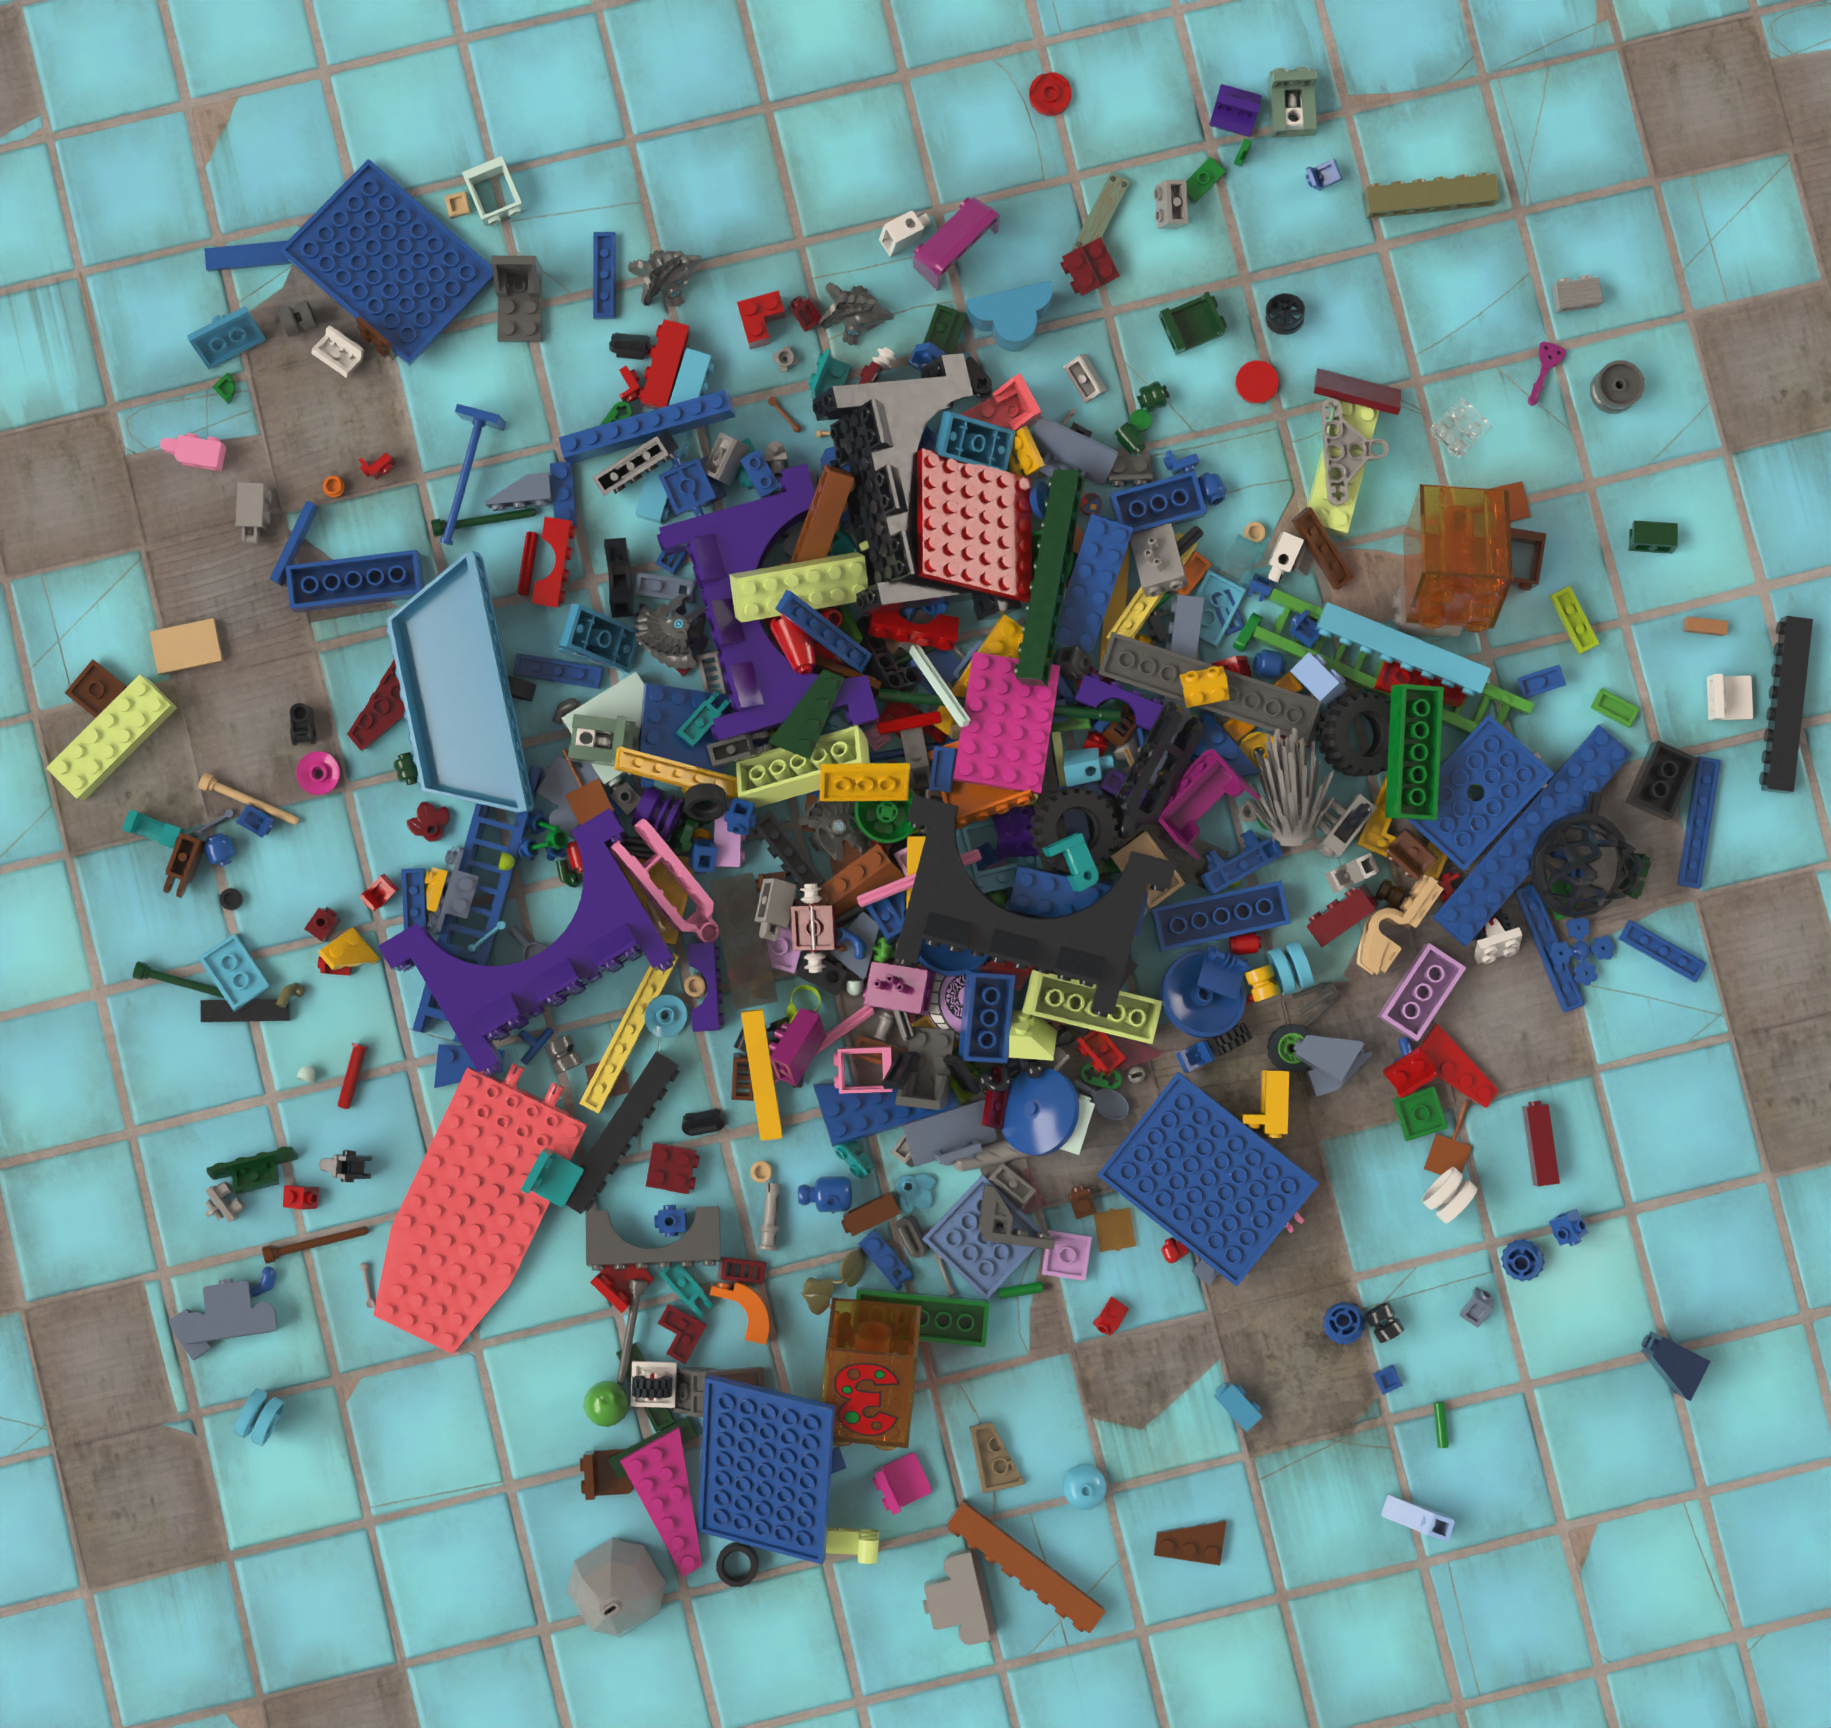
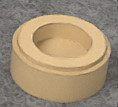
(1255, 532)
(695, 985)
(761, 1171)

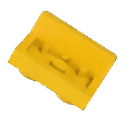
(1205, 686)

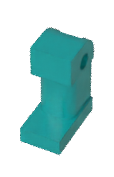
(142, 824)
(1077, 859)

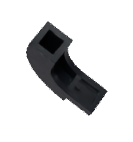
(620, 577)

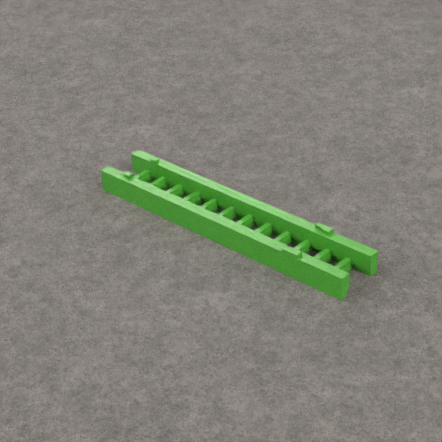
(1354, 676)

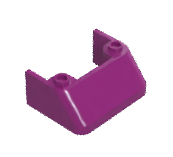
(954, 239)
(1196, 793)

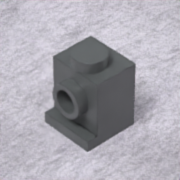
(631, 804)

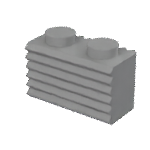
(1577, 294)

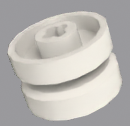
(1449, 1195)

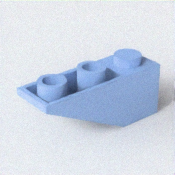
(1418, 1518)

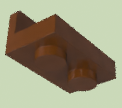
(1410, 854)

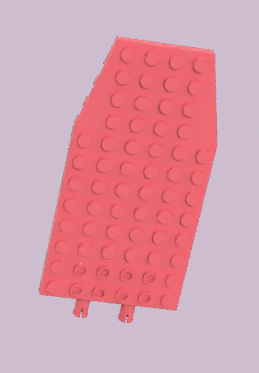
(465, 1211)

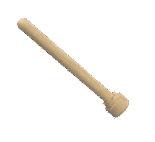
(209, 783)

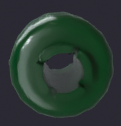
(1153, 396)
(406, 769)

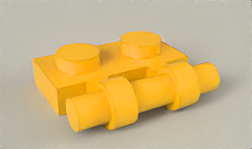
(1026, 452)

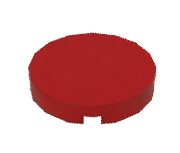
(1050, 94)
(1256, 382)

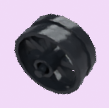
(1285, 314)

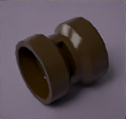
(1390, 893)

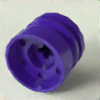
(659, 812)

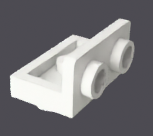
(339, 352)

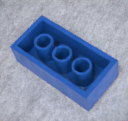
(1159, 502)
(986, 1015)

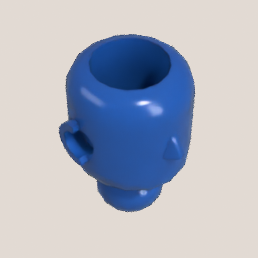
(829, 1194)

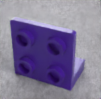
(1014, 833)

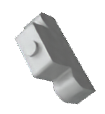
(958, 1599)

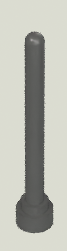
(637, 1288)

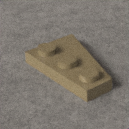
(992, 1460)

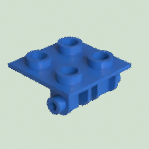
(944, 664)
(1222, 972)

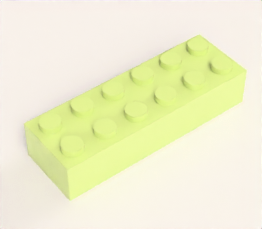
(1337, 519)
(816, 582)
(111, 738)
(785, 775)
(1070, 1003)

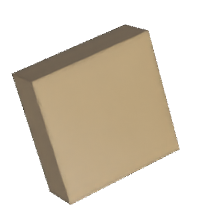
(458, 204)

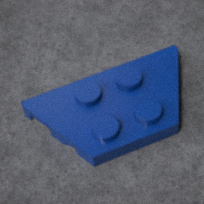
(1218, 740)

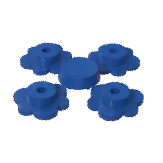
(1581, 950)

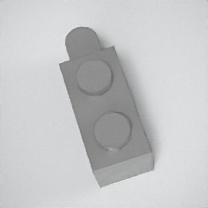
(252, 510)
(774, 907)

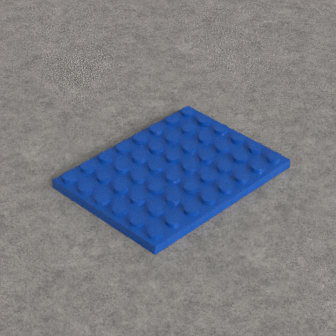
(388, 261)
(1208, 1179)
(766, 1468)

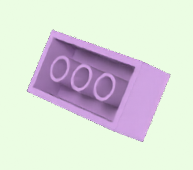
(1421, 992)

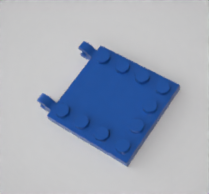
(662, 716)

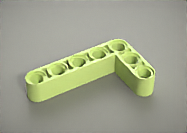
(854, 1541)

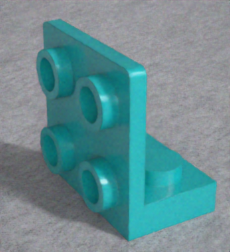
(829, 373)
(553, 1177)

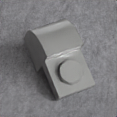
(1352, 872)

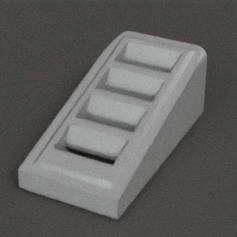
(710, 654)

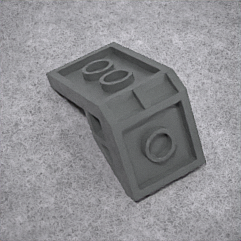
(519, 293)
(930, 1079)
(994, 1211)
(691, 1385)

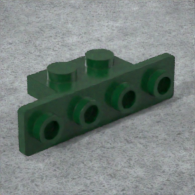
(254, 1171)

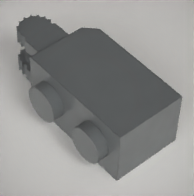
(736, 749)

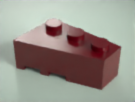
(1342, 914)

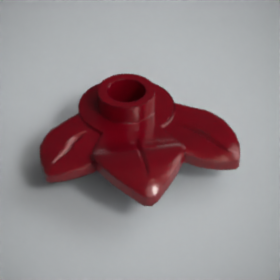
(427, 819)

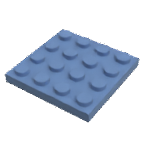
(967, 1251)

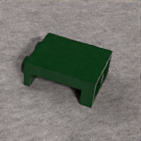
(1193, 323)

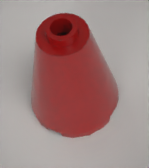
(795, 644)

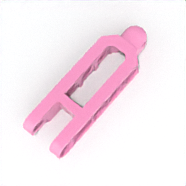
(701, 920)

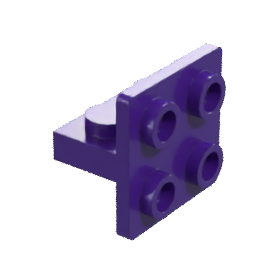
(1235, 110)

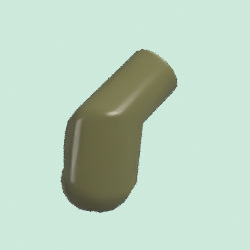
(289, 991)

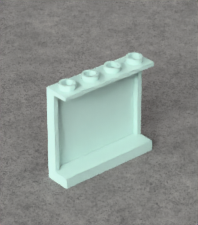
(619, 700)

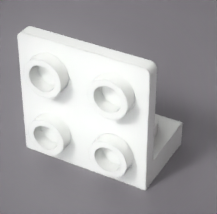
(1729, 697)

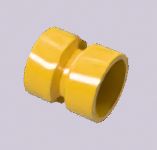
(1262, 982)

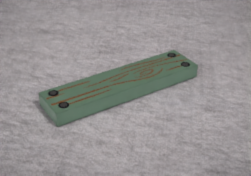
(1102, 210)

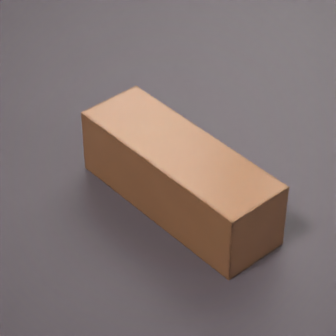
(1705, 626)

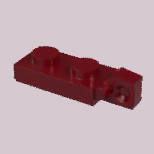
(995, 1104)

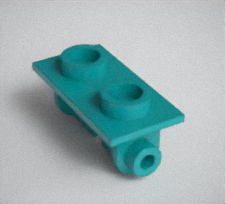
(859, 1165)

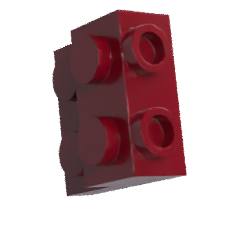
(1089, 267)
(672, 1168)

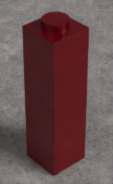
(1540, 1144)

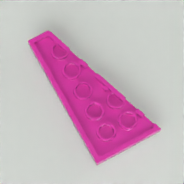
(663, 1487)

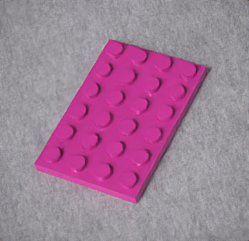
(1007, 728)

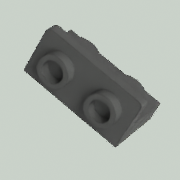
(1130, 470)

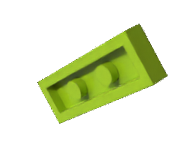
(1574, 620)

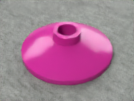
(308, 768)

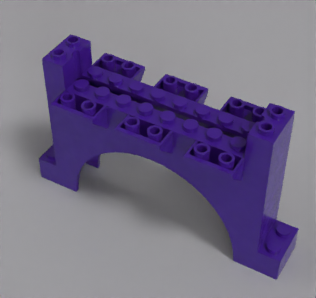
(757, 673)
(493, 1000)

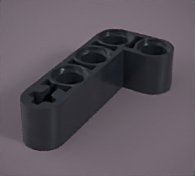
(882, 664)

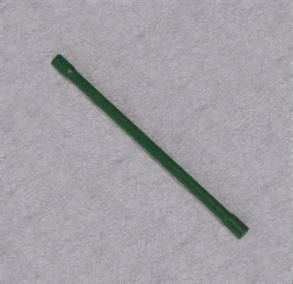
(1101, 714)

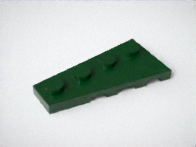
(806, 721)

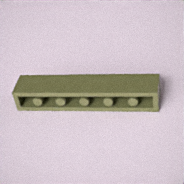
(1431, 196)

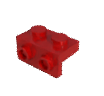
(1101, 1051)

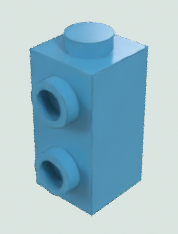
(1233, 1400)

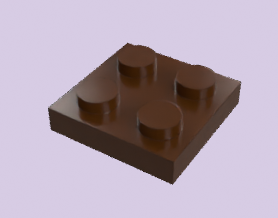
(95, 688)

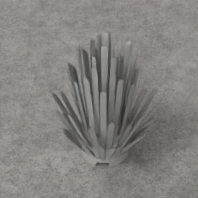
(1285, 789)

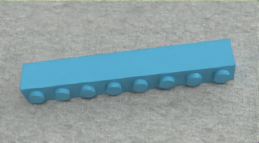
(689, 385)
(1403, 649)

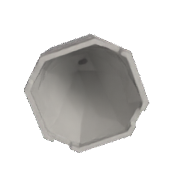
(620, 1577)

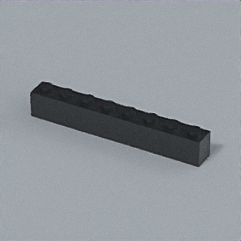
(1786, 704)
(621, 1129)

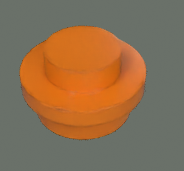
(334, 486)

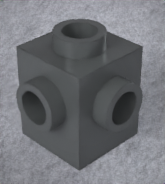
(1073, 662)

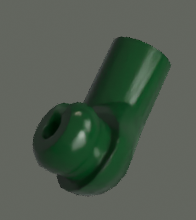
(566, 876)

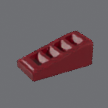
(760, 1270)

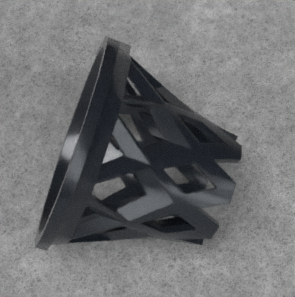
(1582, 821)

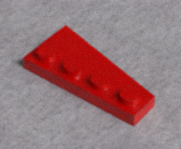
(1393, 674)
(1457, 1068)

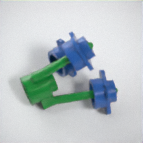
(555, 841)

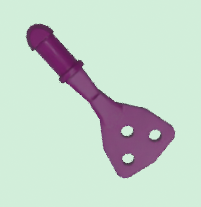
(1546, 365)

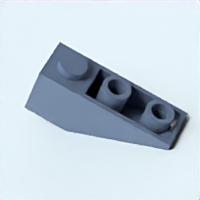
(526, 491)
(1322, 1084)

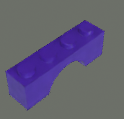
(1094, 692)
(707, 1015)

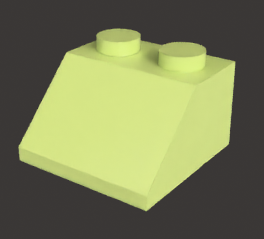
(1031, 1037)

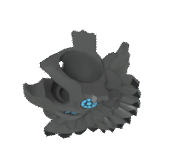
(665, 273)
(855, 310)
(670, 633)
(834, 823)

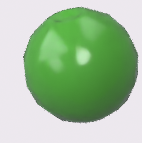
(606, 1403)

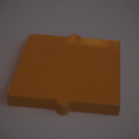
(1114, 1229)

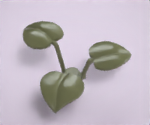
(818, 1292)

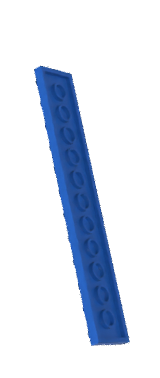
(1510, 857)

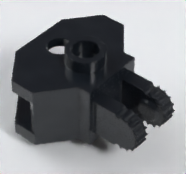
(346, 1166)

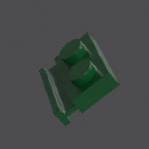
(945, 328)

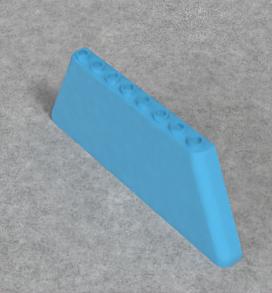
(459, 691)

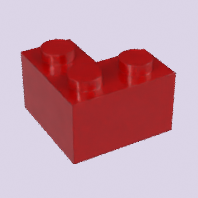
(756, 313)

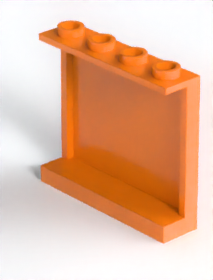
(981, 801)

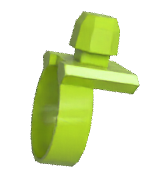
(791, 1010)

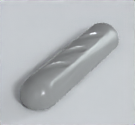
(991, 1154)

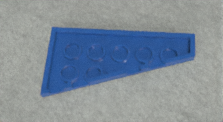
(866, 1114)

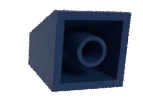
(1675, 1364)

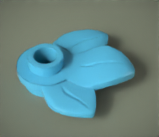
(918, 1194)

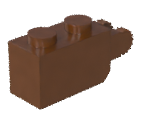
(183, 863)

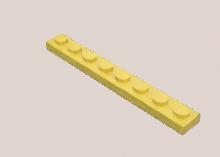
(624, 1039)

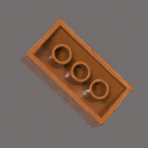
(861, 876)

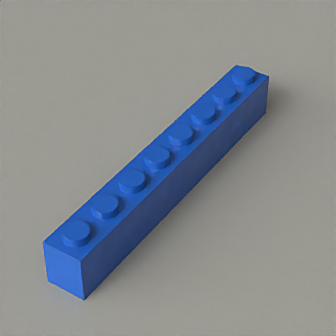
(646, 426)

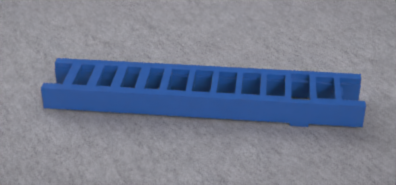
(449, 927)

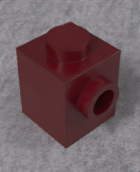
(323, 923)

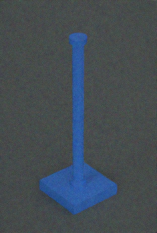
(479, 419)

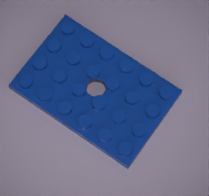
(1509, 781)

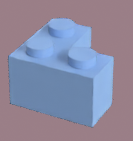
(1320, 681)

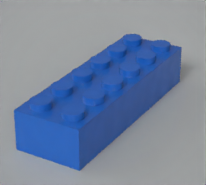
(354, 581)
(1092, 581)
(1051, 894)
(1220, 916)

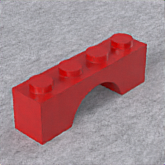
(550, 589)
(939, 633)

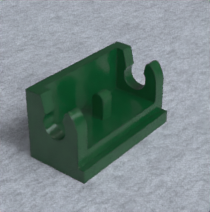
(1653, 537)

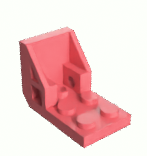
(1010, 406)

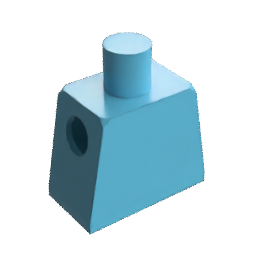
(1085, 765)

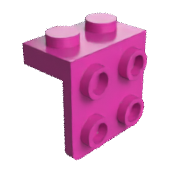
(901, 1482)

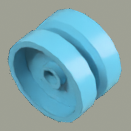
(1290, 968)
(259, 1417)

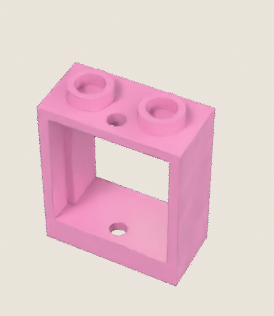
(840, 1078)

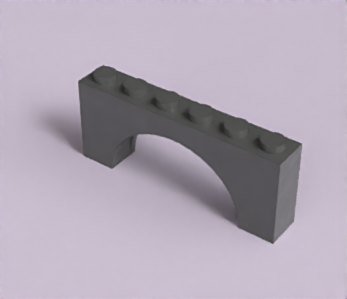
(698, 1245)

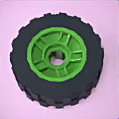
(1279, 1044)

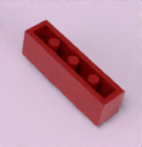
(665, 364)

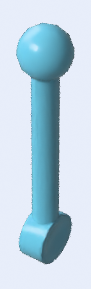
(500, 926)

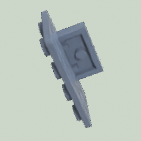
(1072, 451)
(456, 893)
(949, 1135)

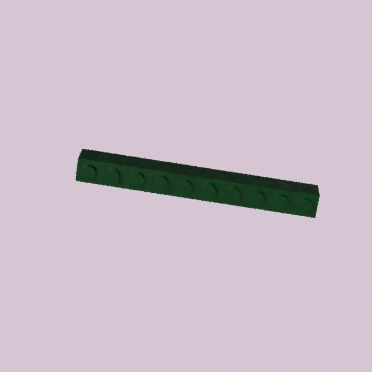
(1050, 577)

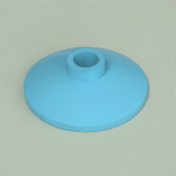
(672, 1022)

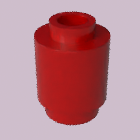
(575, 856)
(1245, 944)

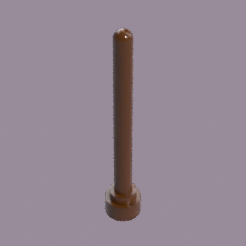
(272, 1252)

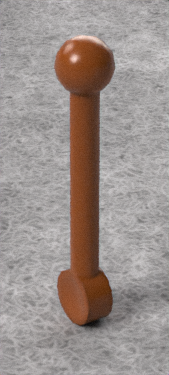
(773, 402)

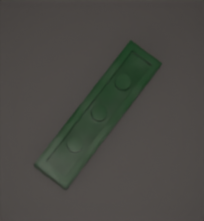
(658, 1416)
(686, 1431)

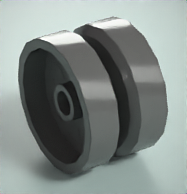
(1617, 387)

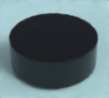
(231, 899)

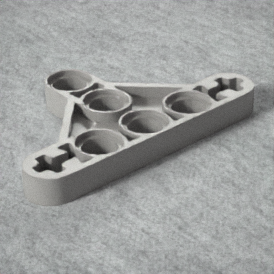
(1346, 462)

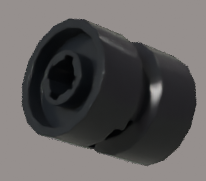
(1388, 1329)

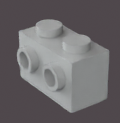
(1171, 204)

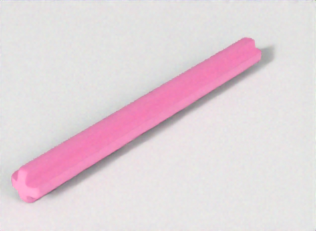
(907, 882)
(843, 1028)

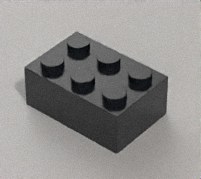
(1661, 780)

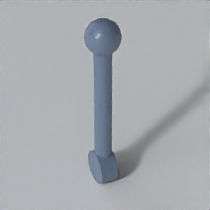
(228, 814)

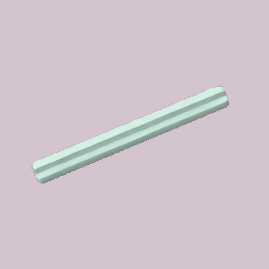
(939, 686)

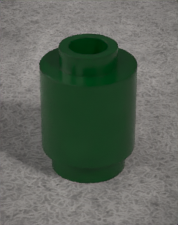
(1130, 438)

